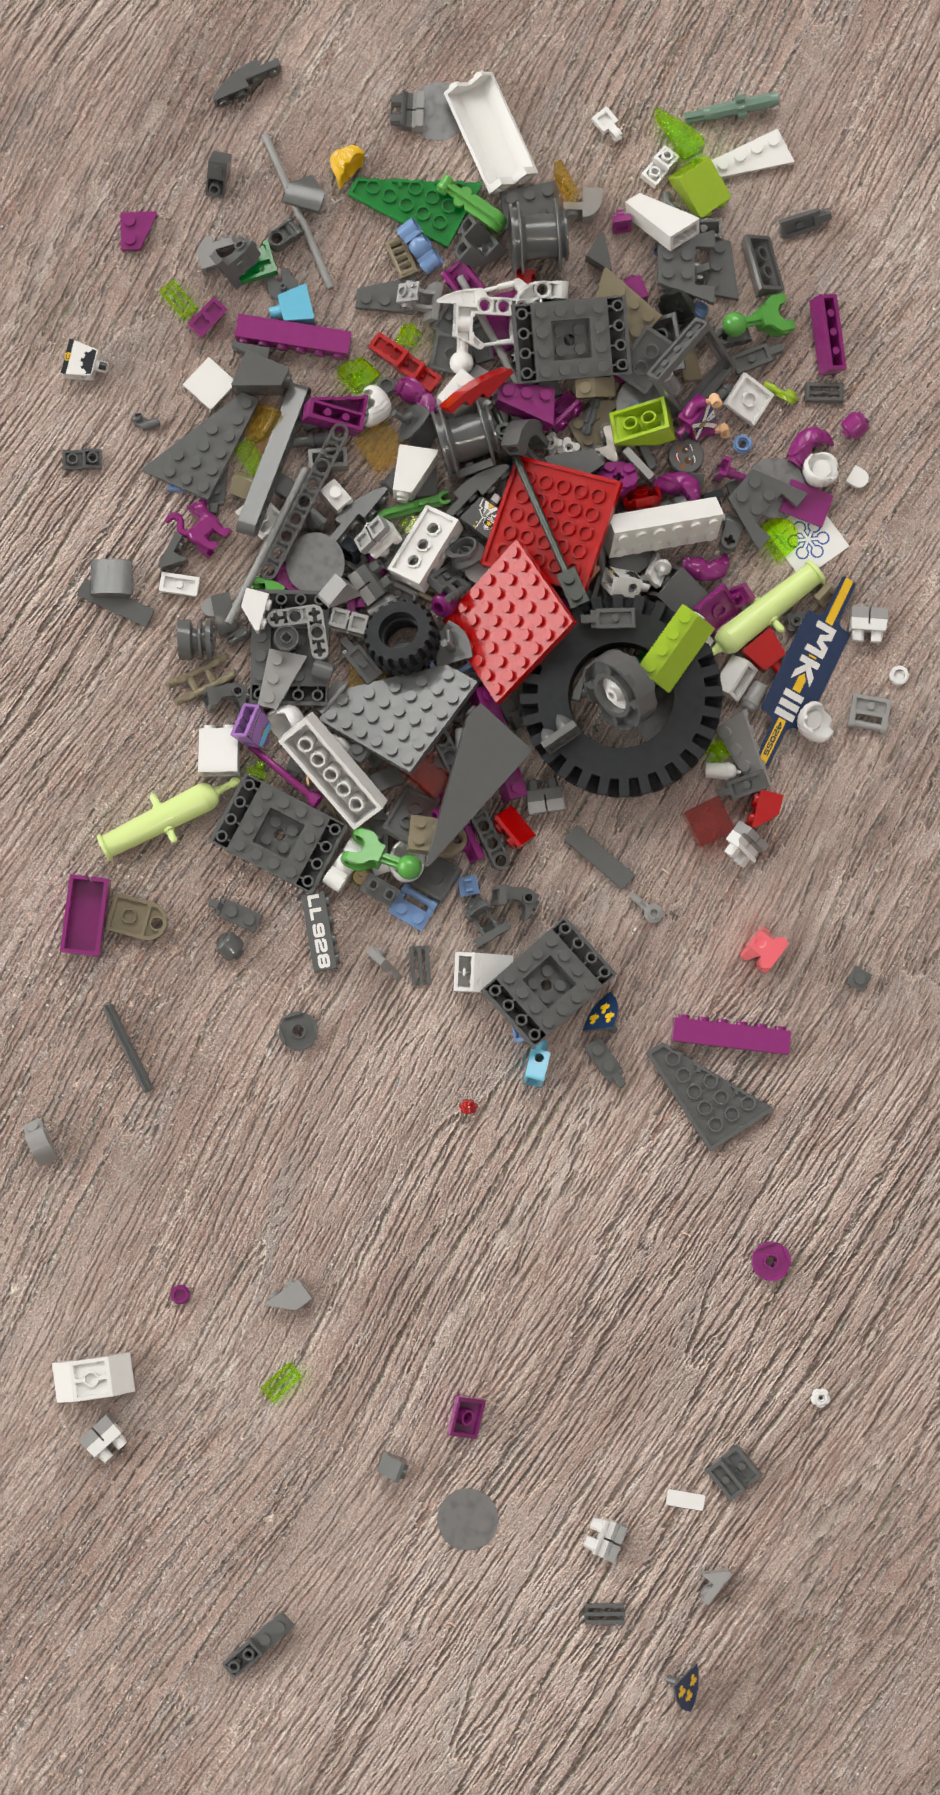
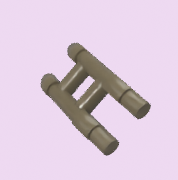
(207, 669)

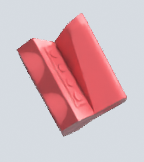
(764, 948)

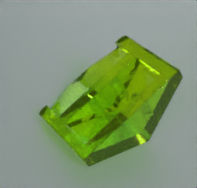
(357, 374)
(782, 539)

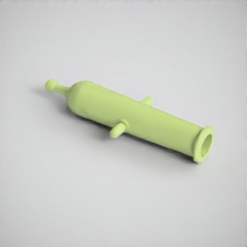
(767, 610)
(164, 817)

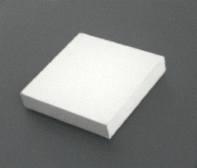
(209, 384)
(748, 399)

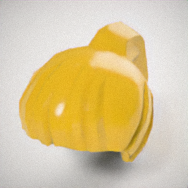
(346, 162)

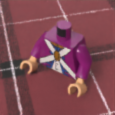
(699, 419)

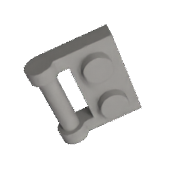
(870, 707)

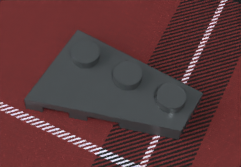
(723, 271)
(381, 297)

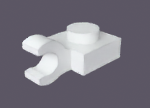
(607, 122)

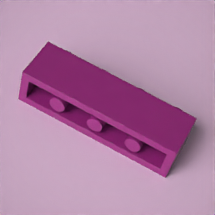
(827, 334)

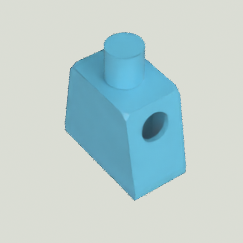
(294, 306)
(535, 1070)

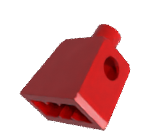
(765, 652)

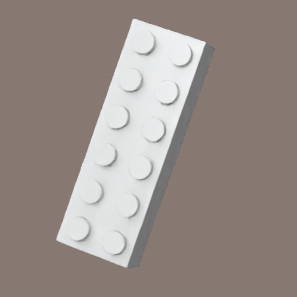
(663, 527)
(333, 770)

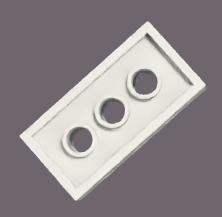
(425, 548)

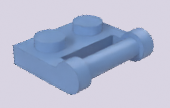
(409, 912)

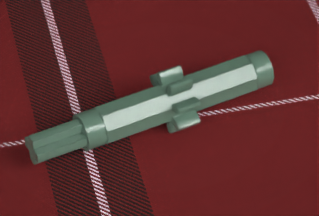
(738, 107)

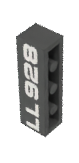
(319, 931)

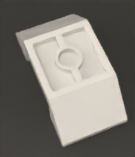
(93, 1378)

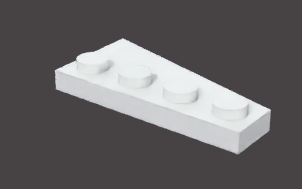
(759, 154)

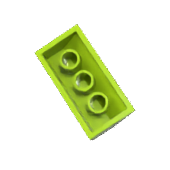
(676, 648)

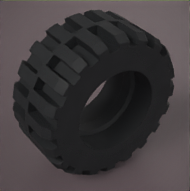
(389, 620)

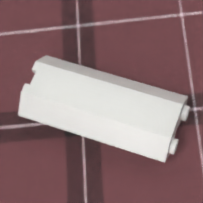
(490, 132)

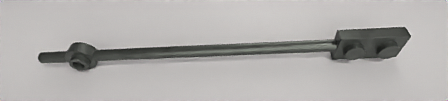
(568, 578)

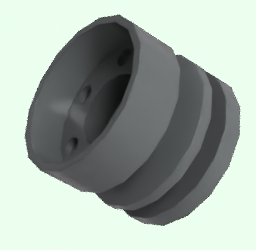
(195, 639)

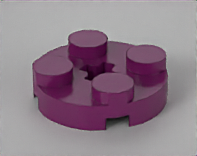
(624, 470)
(760, 1256)

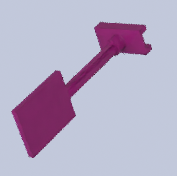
(811, 509)

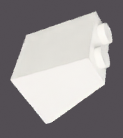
(457, 382)
(412, 471)
(218, 752)

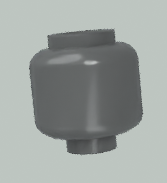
(229, 946)

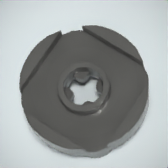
(304, 1021)

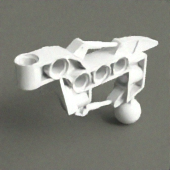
(467, 305)

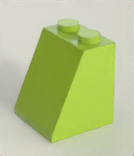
(700, 187)

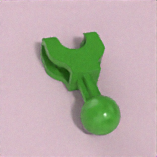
(765, 319)
(375, 854)

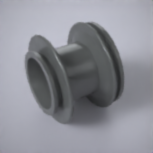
(537, 236)
(465, 437)

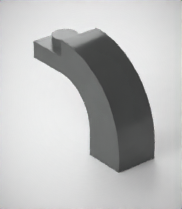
(521, 434)

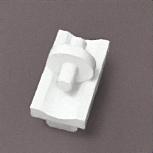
(656, 570)

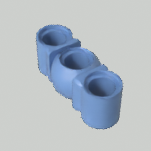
(420, 246)

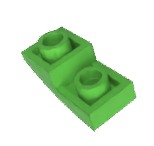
(267, 583)

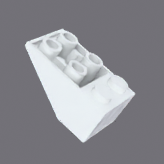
(476, 970)

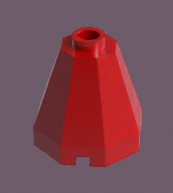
(642, 498)

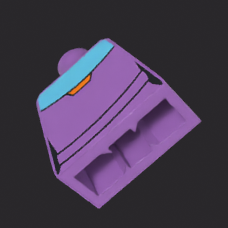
(252, 726)

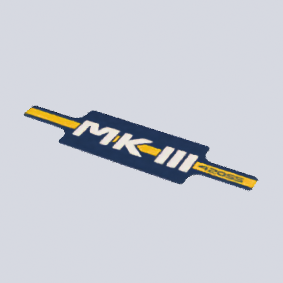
(805, 668)

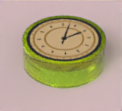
(359, 877)

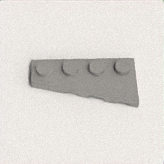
(740, 742)

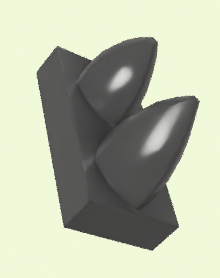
(566, 731)

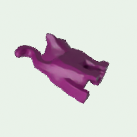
(202, 530)

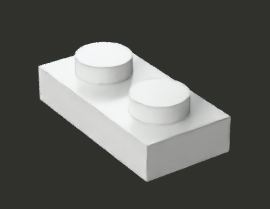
(179, 584)

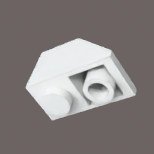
(255, 606)

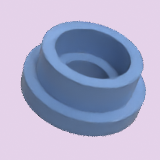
(701, 310)
(742, 438)

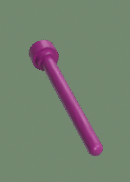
(314, 798)

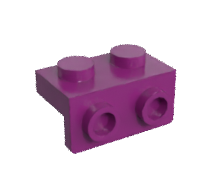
(461, 269)
(565, 410)

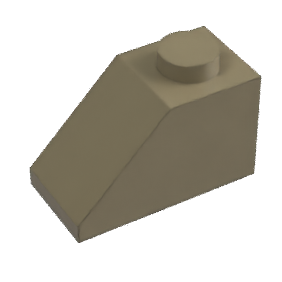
(595, 387)

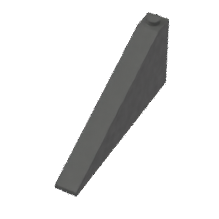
(482, 763)

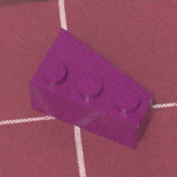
(526, 402)
(332, 410)

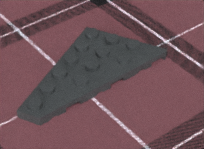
(205, 452)
(710, 1102)

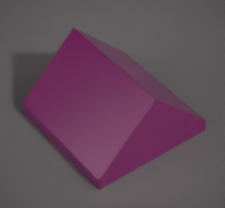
(466, 1416)

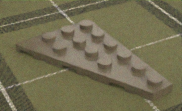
(638, 310)

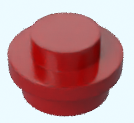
(468, 1106)

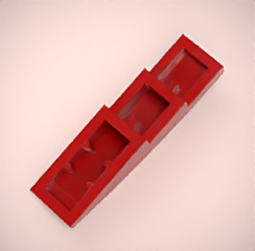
(404, 362)
(481, 386)

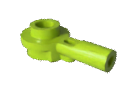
(788, 396)

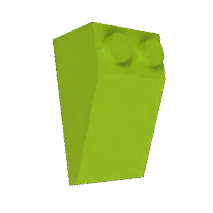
(643, 424)

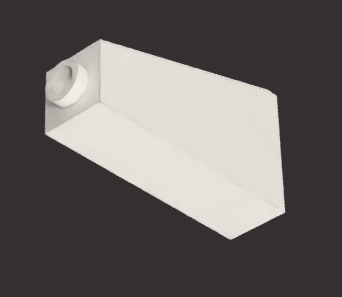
(661, 221)

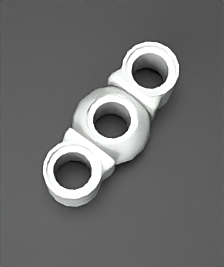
(338, 873)

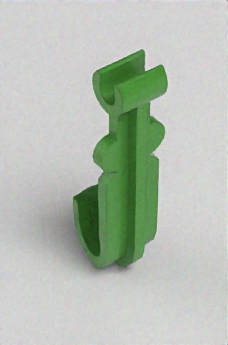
(473, 204)
(415, 506)

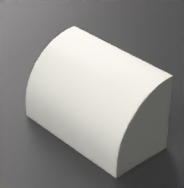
(736, 677)

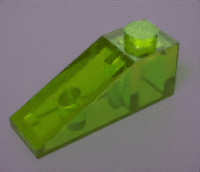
(681, 136)

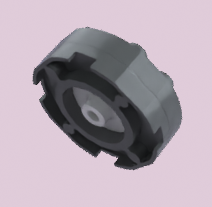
(620, 689)

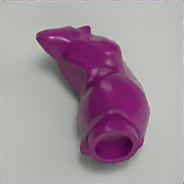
(412, 391)
(804, 443)
(679, 482)
(706, 571)

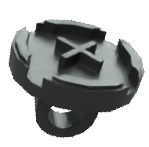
(677, 301)

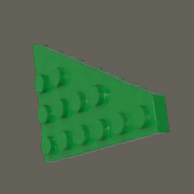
(414, 199)

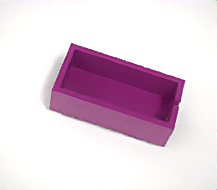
(85, 915)

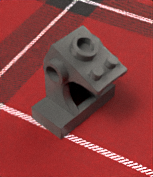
(228, 266)
(214, 695)
(503, 893)
(474, 909)

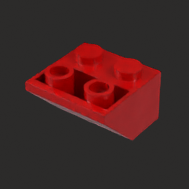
(765, 808)
(514, 828)

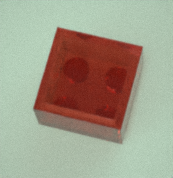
(428, 777)
(708, 822)

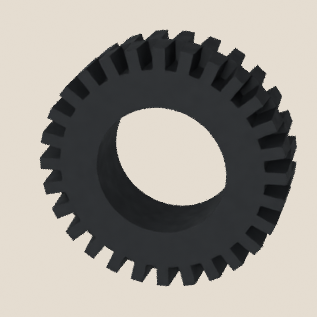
(636, 768)

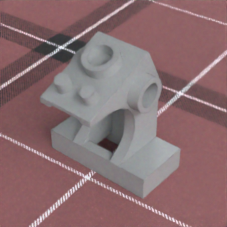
(409, 292)

